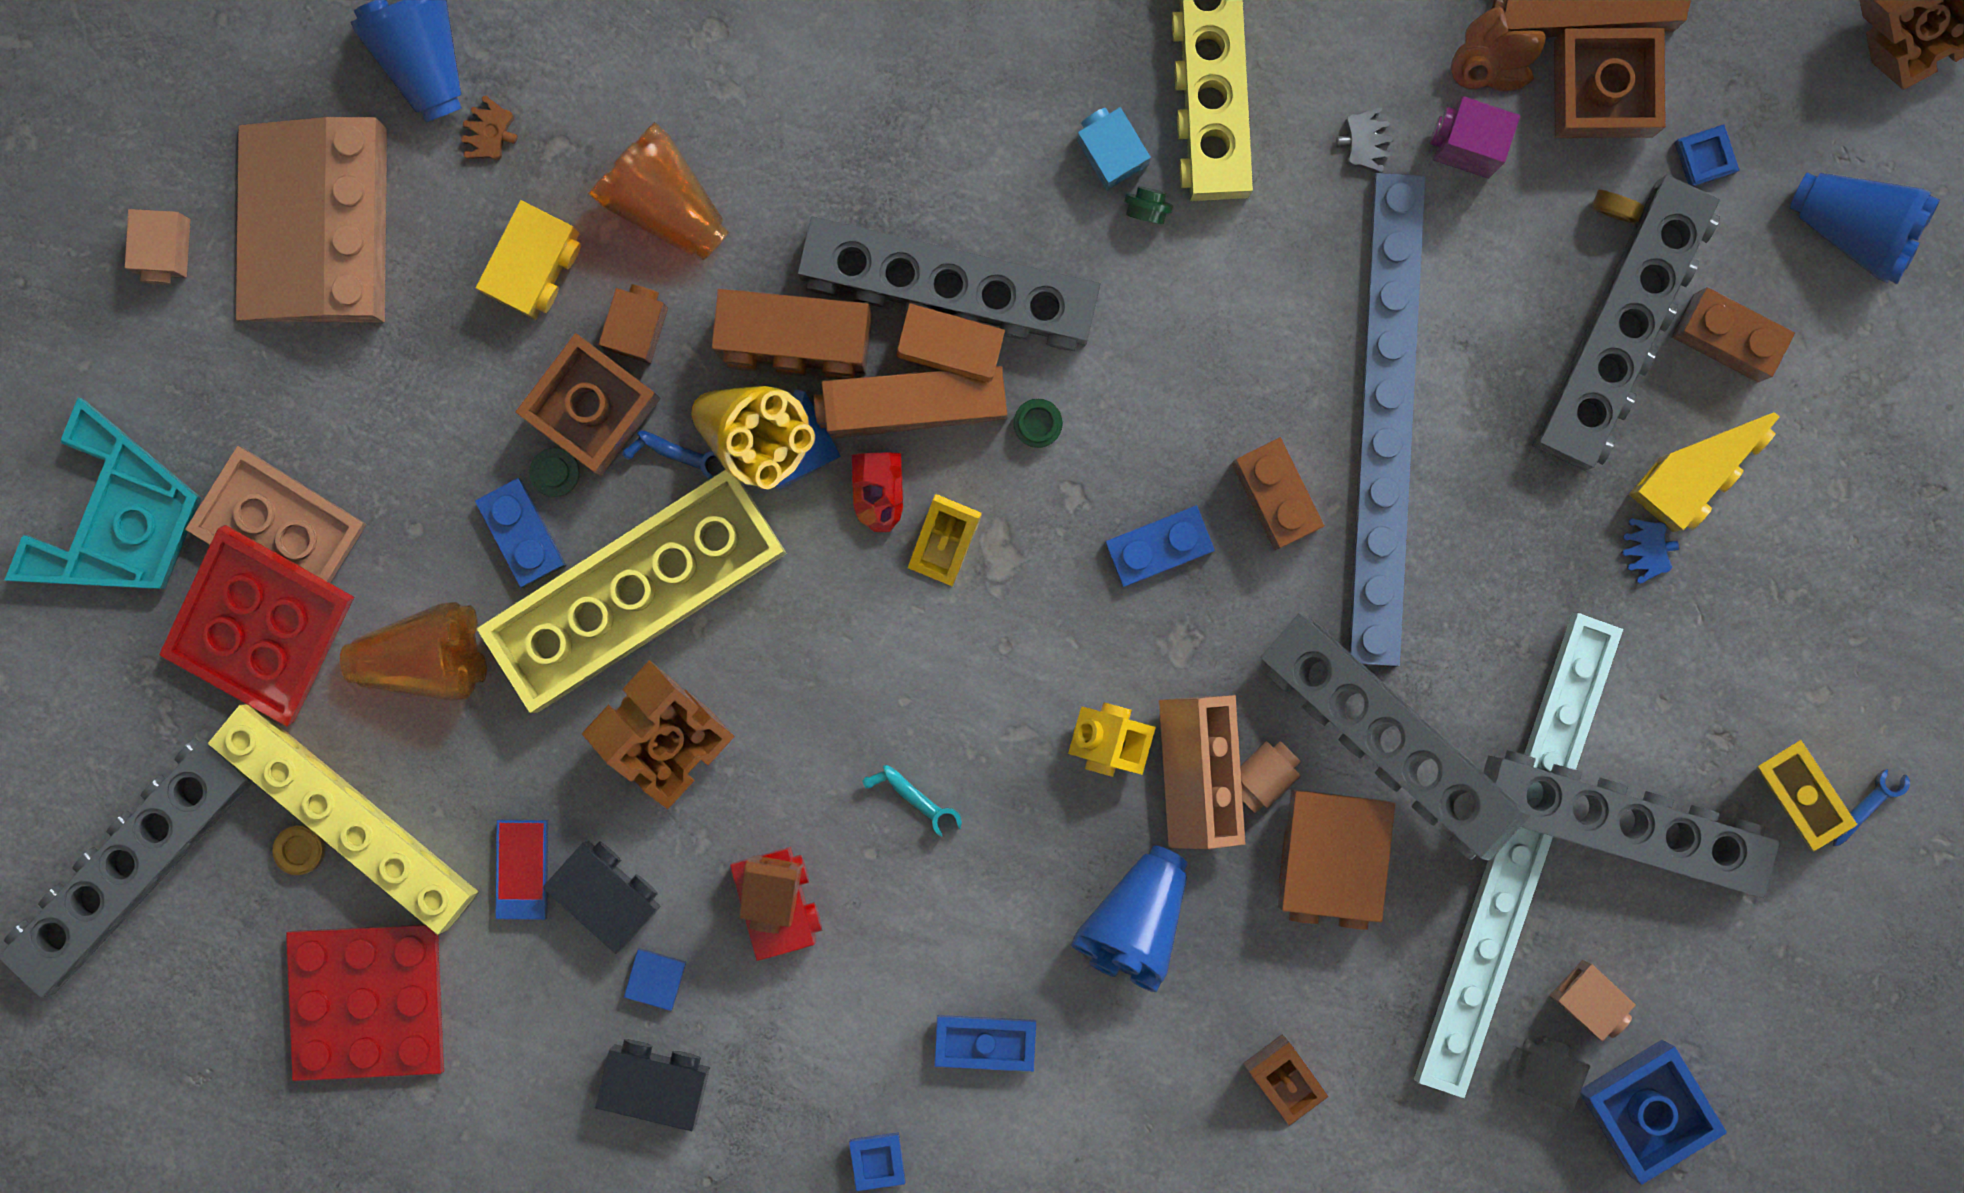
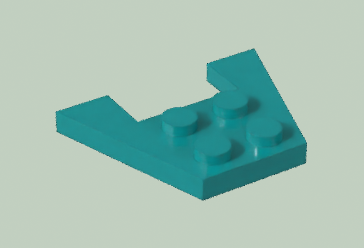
(130, 523)

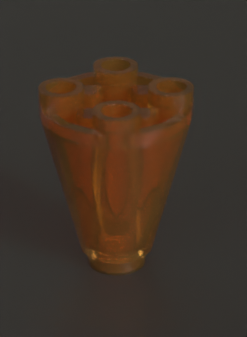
(661, 195)
(420, 655)

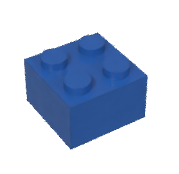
(1652, 1111)

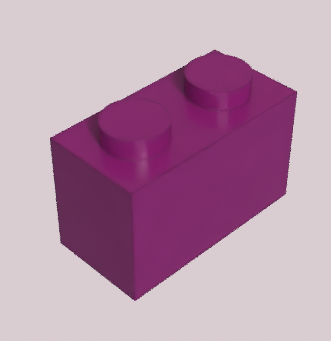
(1474, 137)

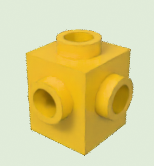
(1101, 738)

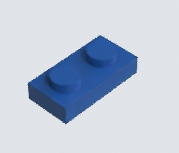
(520, 533)
(1159, 546)
(985, 1043)

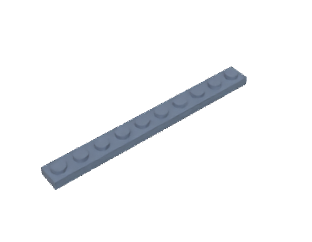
(1387, 419)

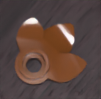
(1501, 53)

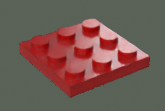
(256, 625)
(364, 1002)

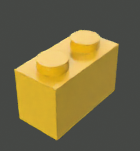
(529, 261)
(1806, 796)

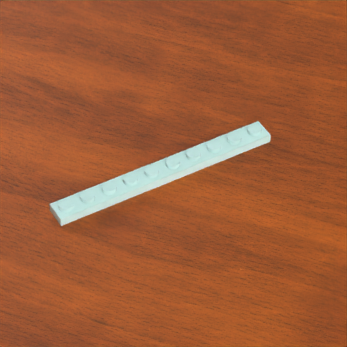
(1516, 868)

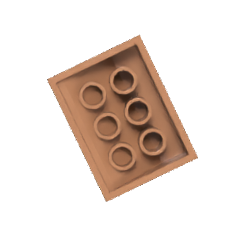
(312, 220)

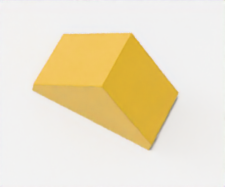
(944, 540)

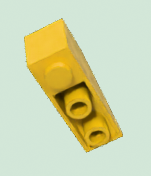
(1686, 479)

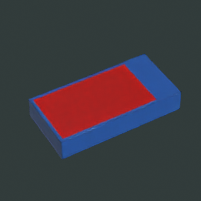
(521, 869)

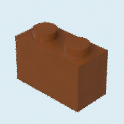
(1733, 335)
(1277, 493)

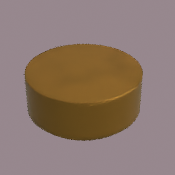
(1617, 206)
(298, 850)

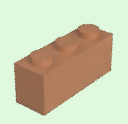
(1202, 772)

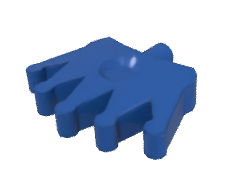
(1651, 548)

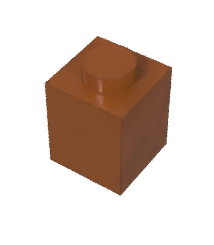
(634, 323)

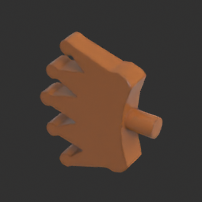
(490, 131)

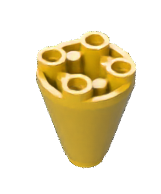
(754, 432)

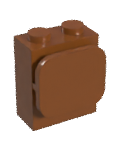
(1335, 858)

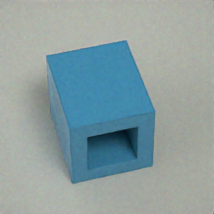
(1112, 146)

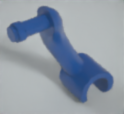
(670, 451)
(1872, 802)

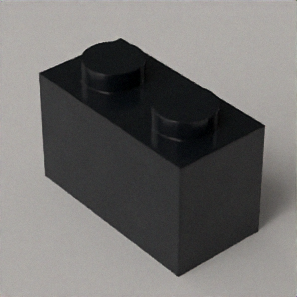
(603, 895)
(653, 1085)

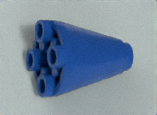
(415, 50)
(1867, 219)
(1137, 921)

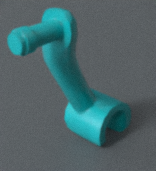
(912, 796)

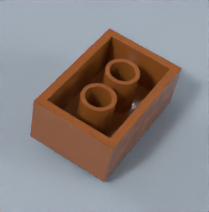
(791, 333)

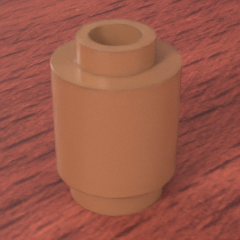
(1267, 775)

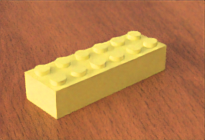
(631, 591)

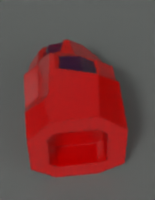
(878, 489)

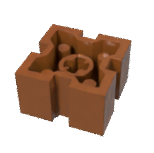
(1913, 36)
(657, 735)

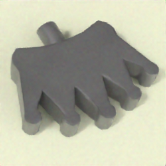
(1364, 141)

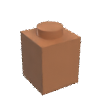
(157, 245)
(1594, 1001)

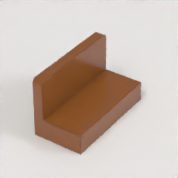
(950, 343)

